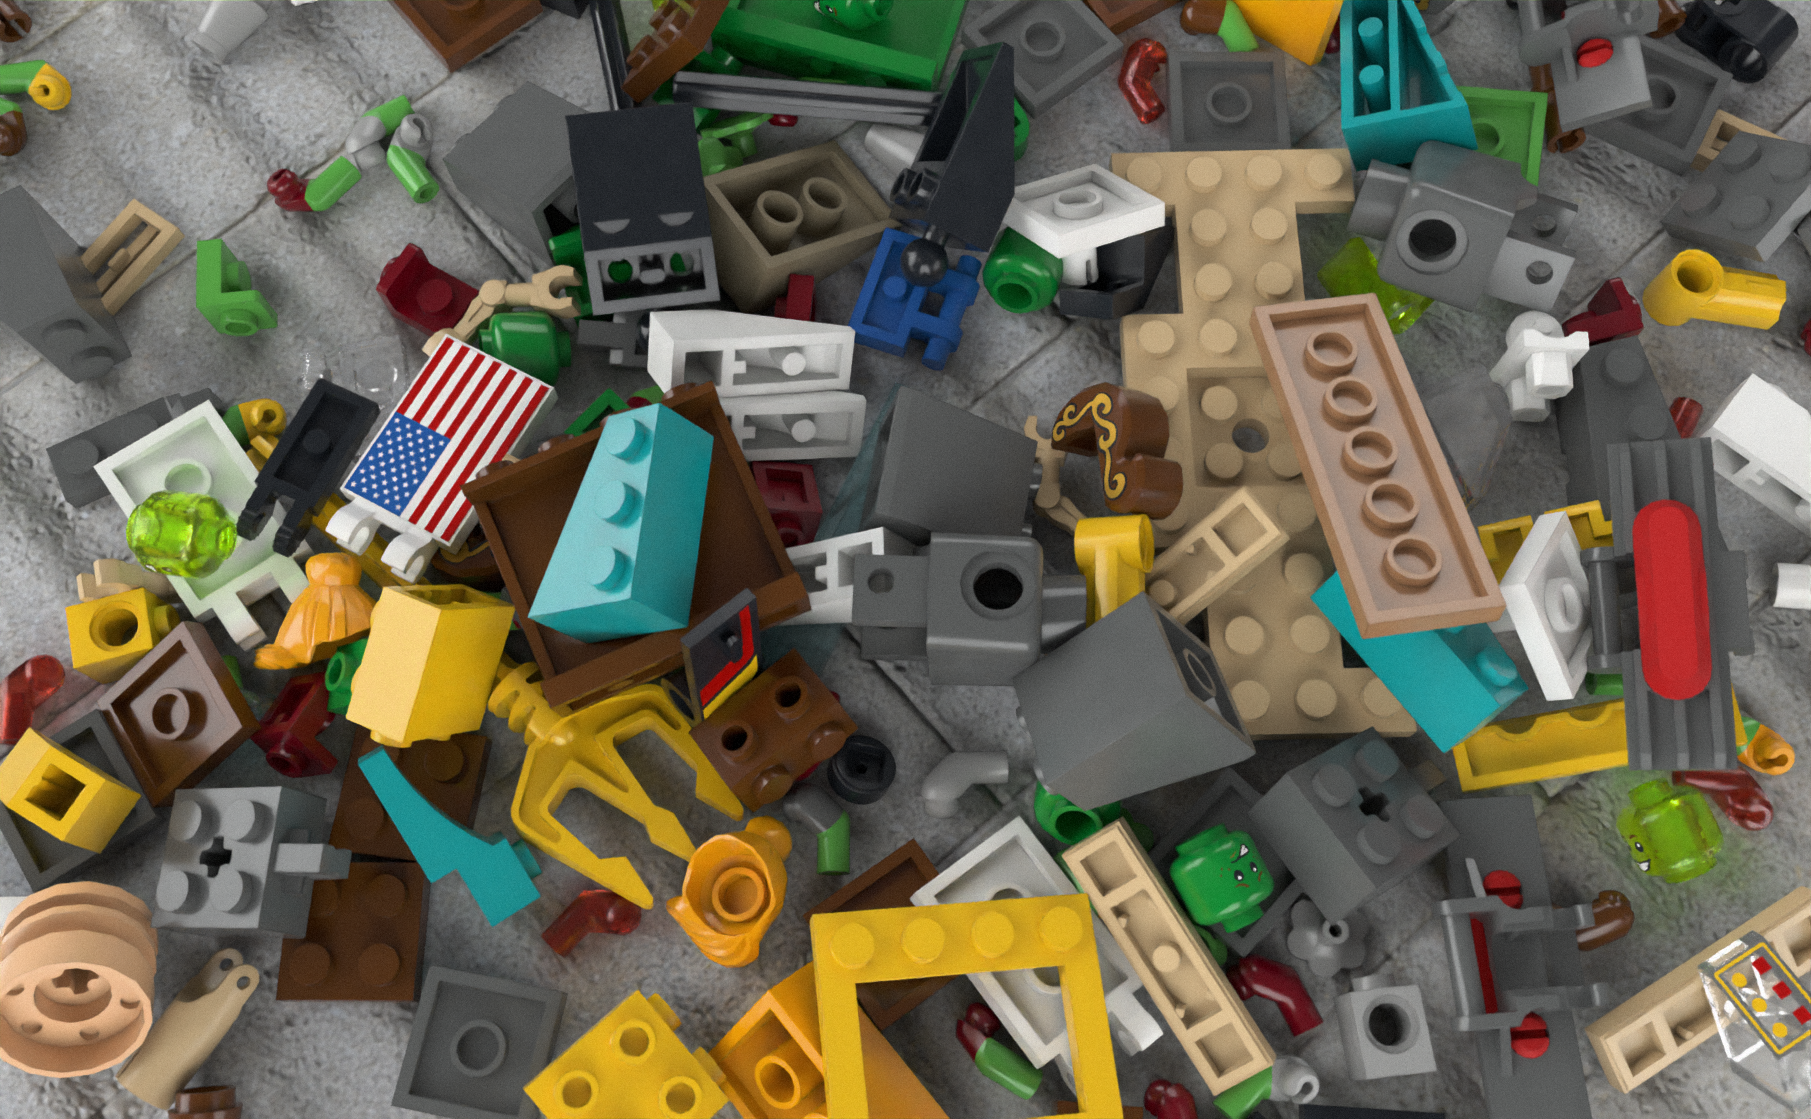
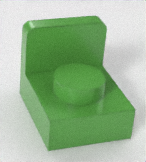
(226, 292)

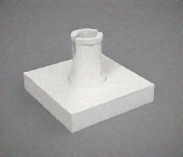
(1080, 212)
(1550, 606)

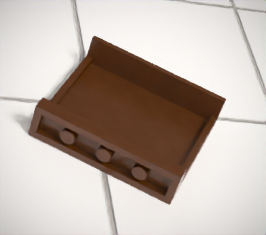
(739, 548)

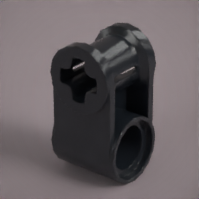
(1739, 35)

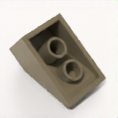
(790, 217)

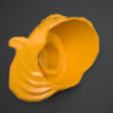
(323, 616)
(734, 891)

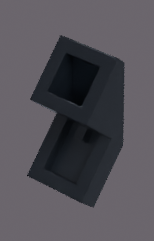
(1124, 276)

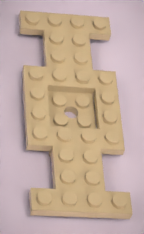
(1231, 254)

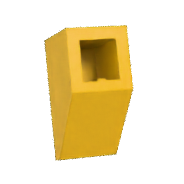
(64, 792)

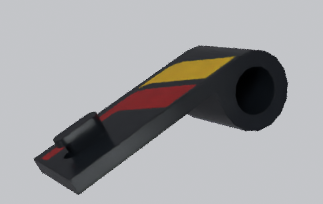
(718, 660)

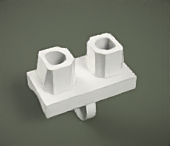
(1537, 364)

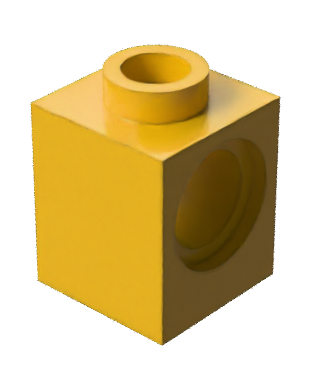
(99, 625)

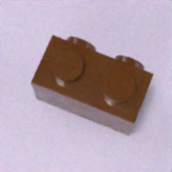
(773, 731)

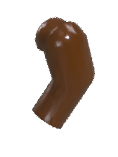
(1612, 920)

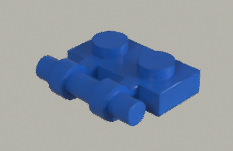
(891, 306)

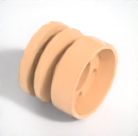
(76, 979)

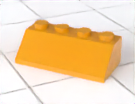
(778, 1064)

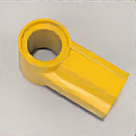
(1703, 289)
(1114, 559)

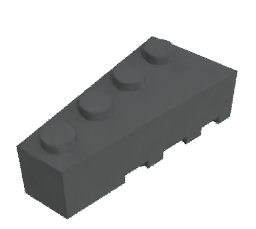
(1610, 403)

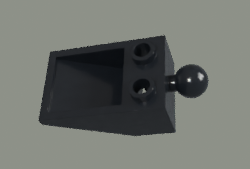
(963, 167)
(642, 203)

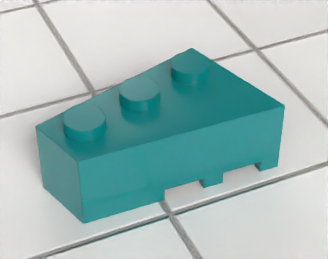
(1395, 85)
(631, 532)
(1443, 677)

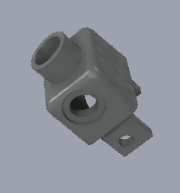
(1463, 228)
(944, 610)

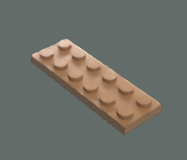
(1374, 468)

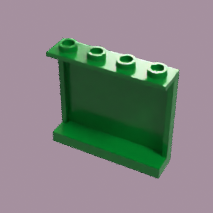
(795, 40)

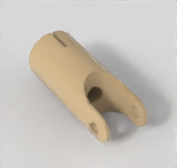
(188, 1030)

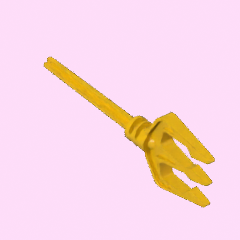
(571, 749)

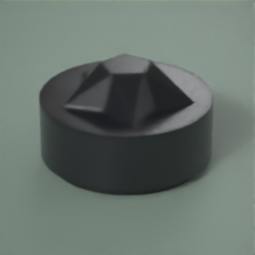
(861, 770)

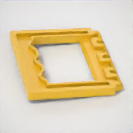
(1558, 740)
(954, 942)

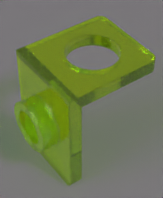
(1355, 272)

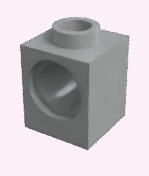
(1364, 1055)

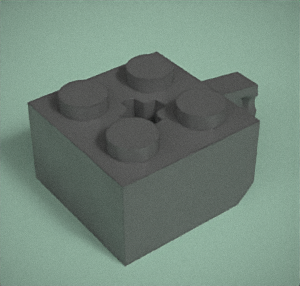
(1354, 822)
(244, 862)

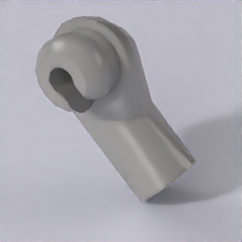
(955, 775)

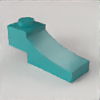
(491, 867)

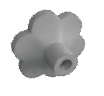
(1321, 951)

